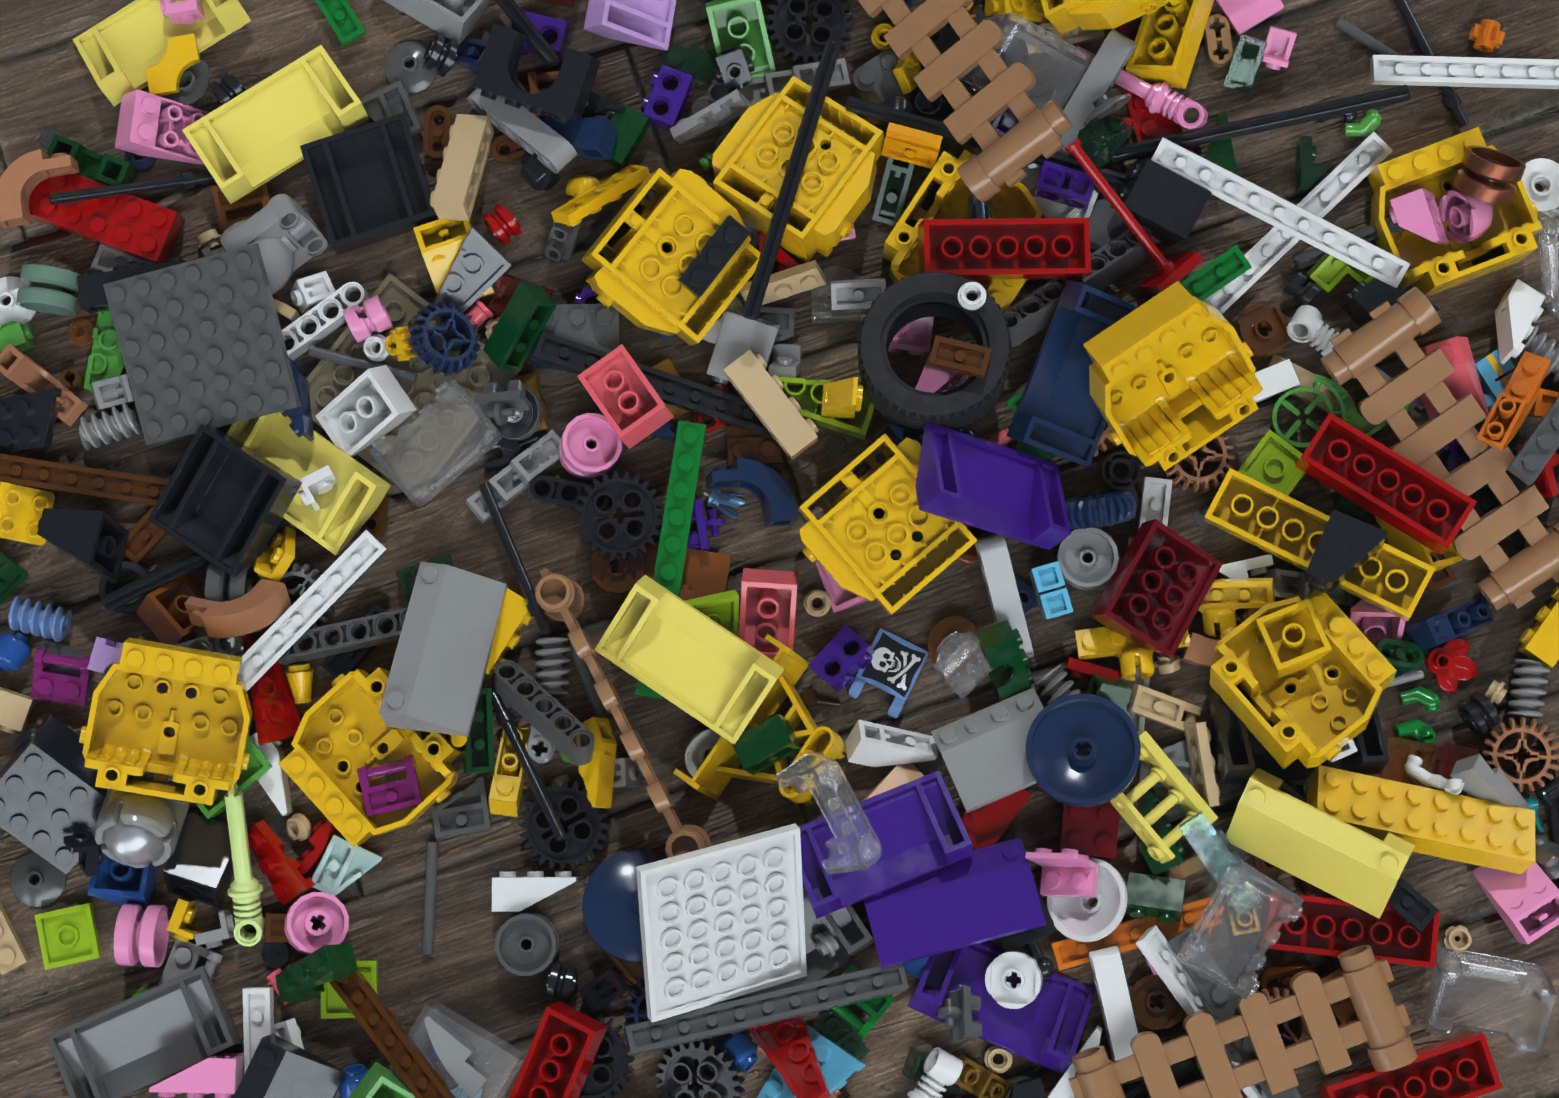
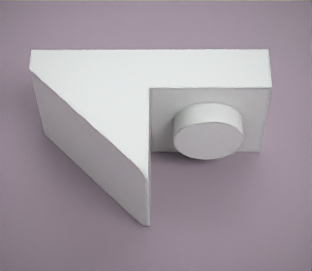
(1239, 569)

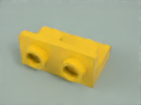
(277, 556)

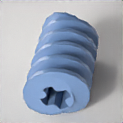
(39, 621)

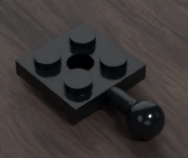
(1030, 939)

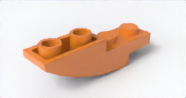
(1515, 401)

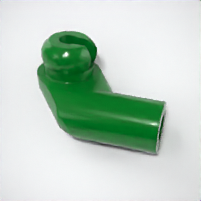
(1416, 729)

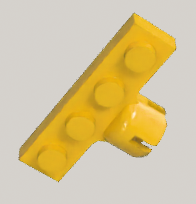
(591, 194)
(1232, 594)
(1105, 643)

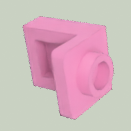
(182, 12)
(1278, 48)

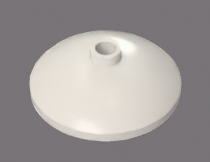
(1080, 921)

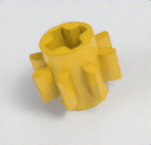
(397, 344)

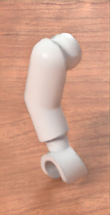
(1414, 769)

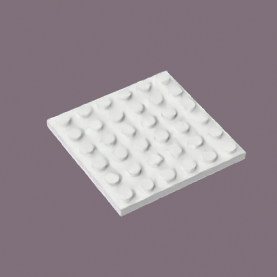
(722, 921)

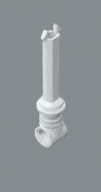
(1308, 326)
(940, 1070)

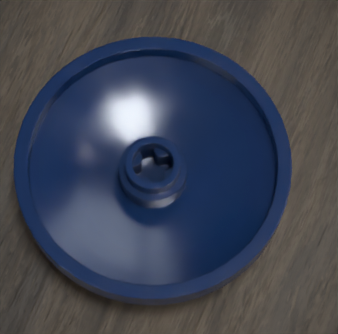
(1083, 750)
(612, 904)

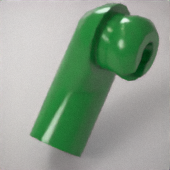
(1422, 695)

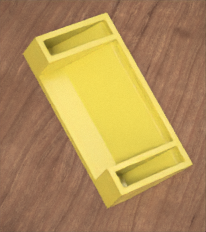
(137, 39)
(267, 124)
(344, 506)
(689, 659)
(1317, 845)

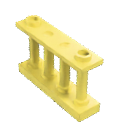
(1179, 792)

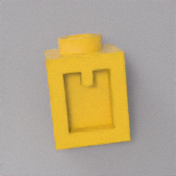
(182, 915)

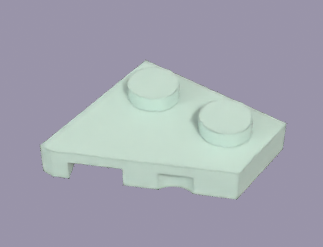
(342, 865)

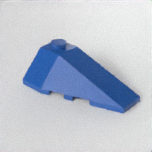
(123, 883)

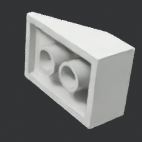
(365, 410)

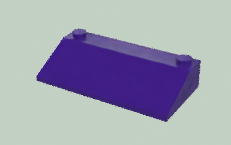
(991, 487)
(917, 836)
(956, 905)
(1041, 1031)

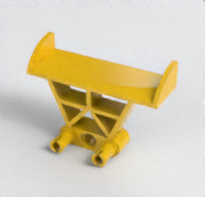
(722, 761)

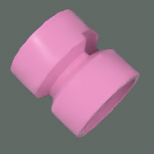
(368, 318)

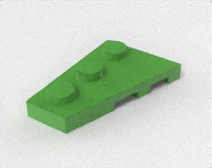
(106, 355)

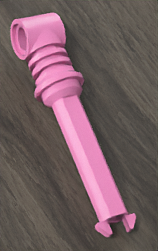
(1161, 99)

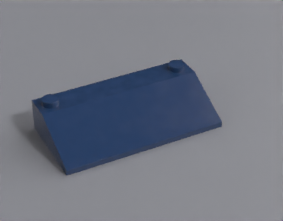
(1057, 401)

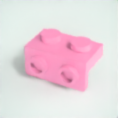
(914, 337)

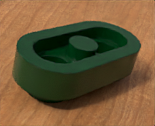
(1397, 650)

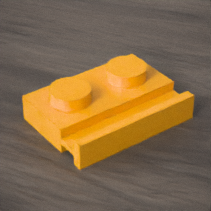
(911, 145)

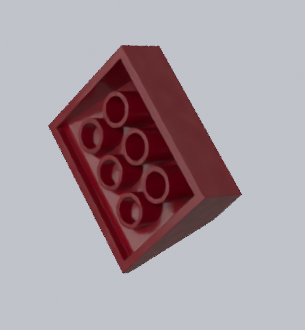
(1157, 588)

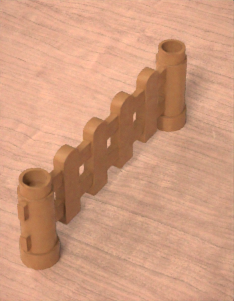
(1003, 156)
(1394, 330)
(565, 603)
(1361, 979)

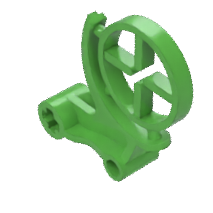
(1347, 410)

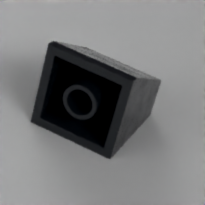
(1162, 199)
(1368, 297)
(86, 537)
(1342, 550)
(201, 861)

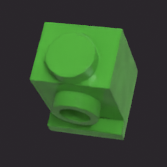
(18, 335)

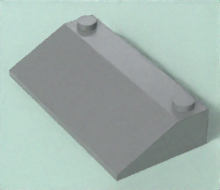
(442, 651)

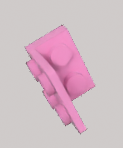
(1248, 13)
(1066, 873)

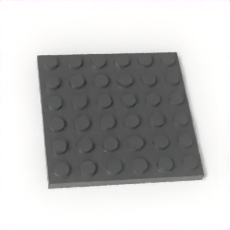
(202, 344)

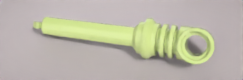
(245, 888)

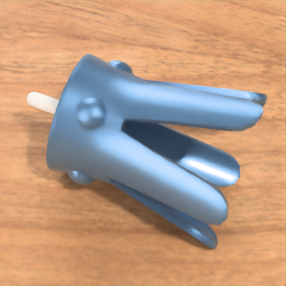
(978, 208)
(720, 500)

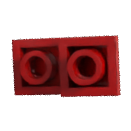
(320, 839)

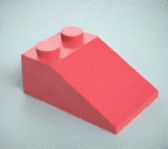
(1465, 377)
(625, 396)
(768, 608)

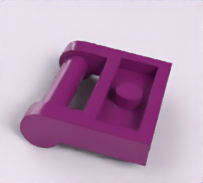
(61, 686)
(390, 795)

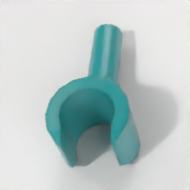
(1533, 803)

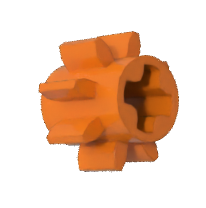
(1486, 35)

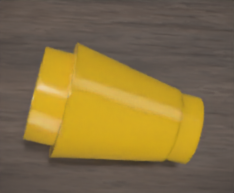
(300, 681)

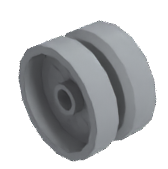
(1087, 575)

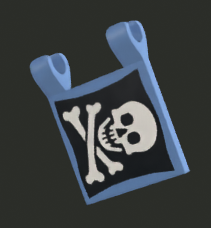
(892, 669)

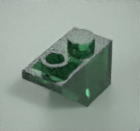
(1104, 139)

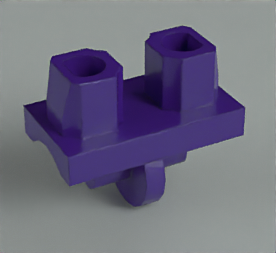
(699, 538)

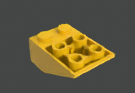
(440, 245)

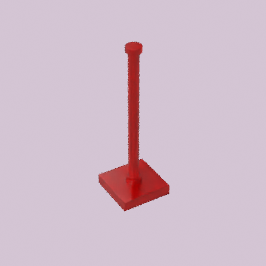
(1168, 270)

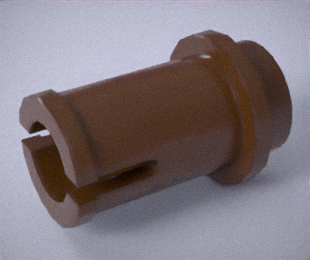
(73, 379)

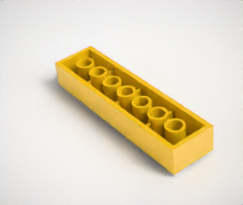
(1293, 533)
(1429, 818)

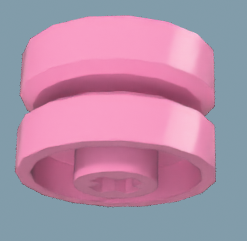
(580, 459)
(318, 906)
(141, 935)

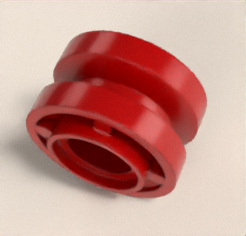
(502, 224)

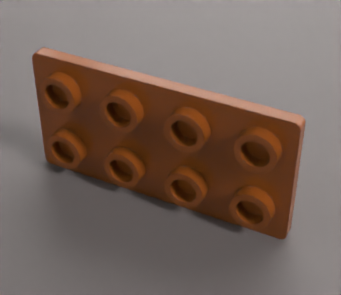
(703, 572)

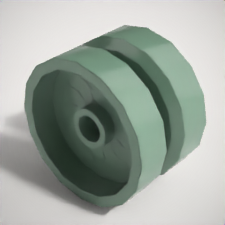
(48, 290)

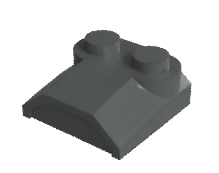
(876, 79)

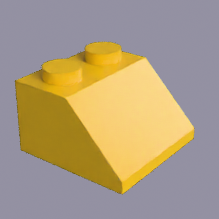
(1293, 637)

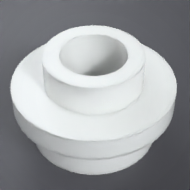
(971, 287)
(370, 348)

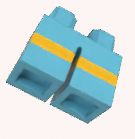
(1490, 369)
(1047, 585)

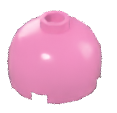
(1465, 216)

